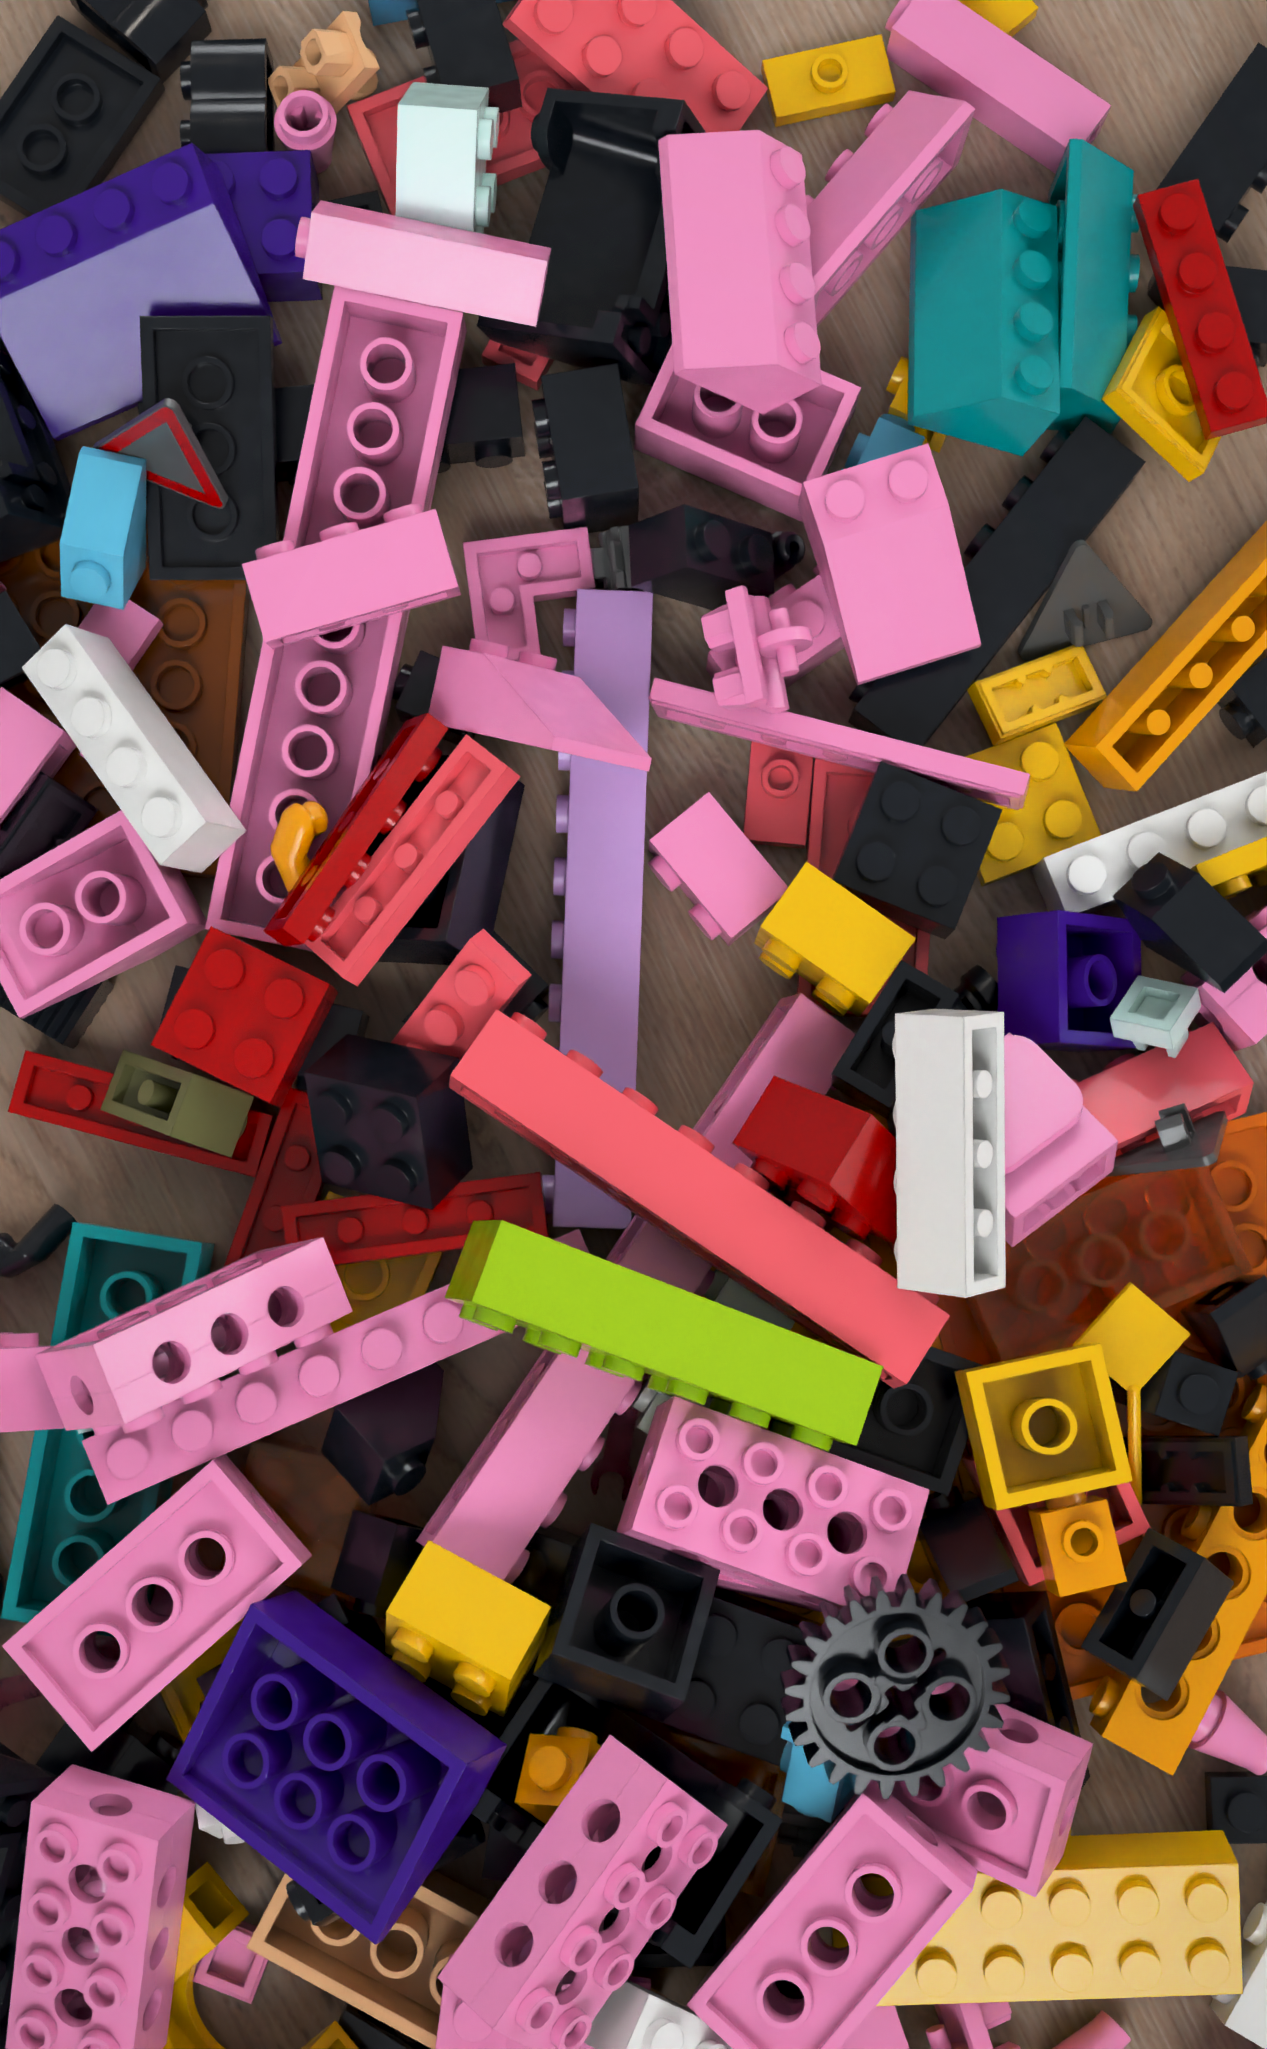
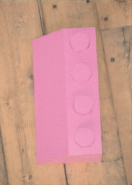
(881, 188)
(739, 266)

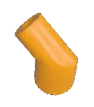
(294, 837)

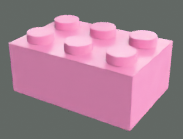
(741, 448)

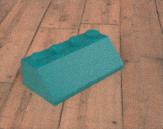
(1093, 279)
(985, 320)

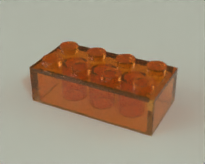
(1142, 1228)

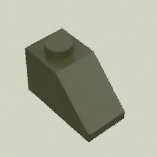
(177, 1103)

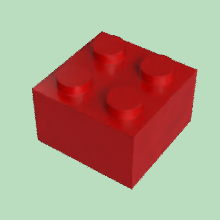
(245, 1017)
(824, 1157)

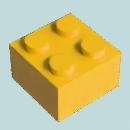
(831, 942)
(1043, 1426)
(465, 1630)

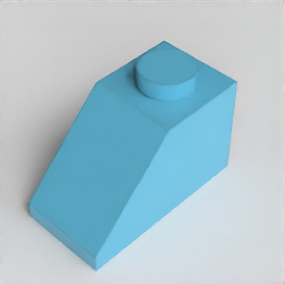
(104, 529)

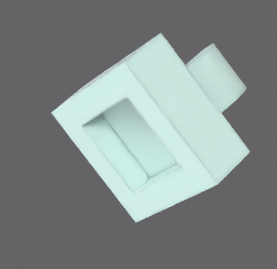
(1156, 1014)

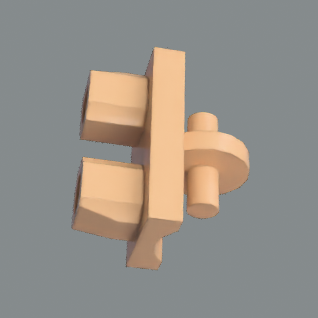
(331, 65)

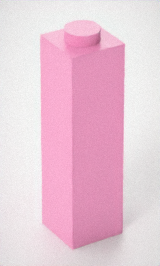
(997, 75)
(423, 262)

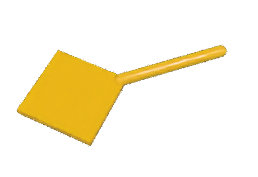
(1135, 1345)

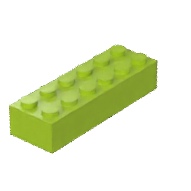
(657, 1329)

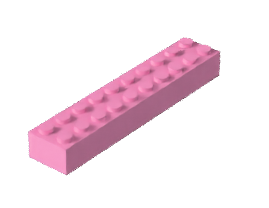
(327, 699)

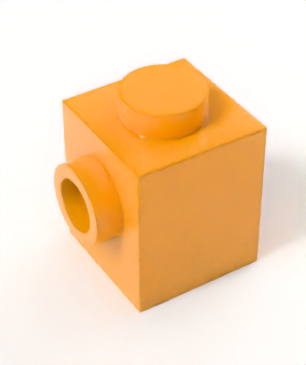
(1077, 1544)
(552, 1768)

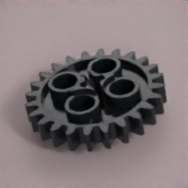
(932, 1726)

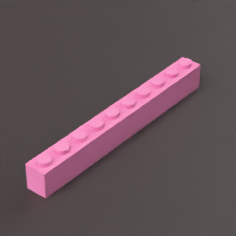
(563, 1403)

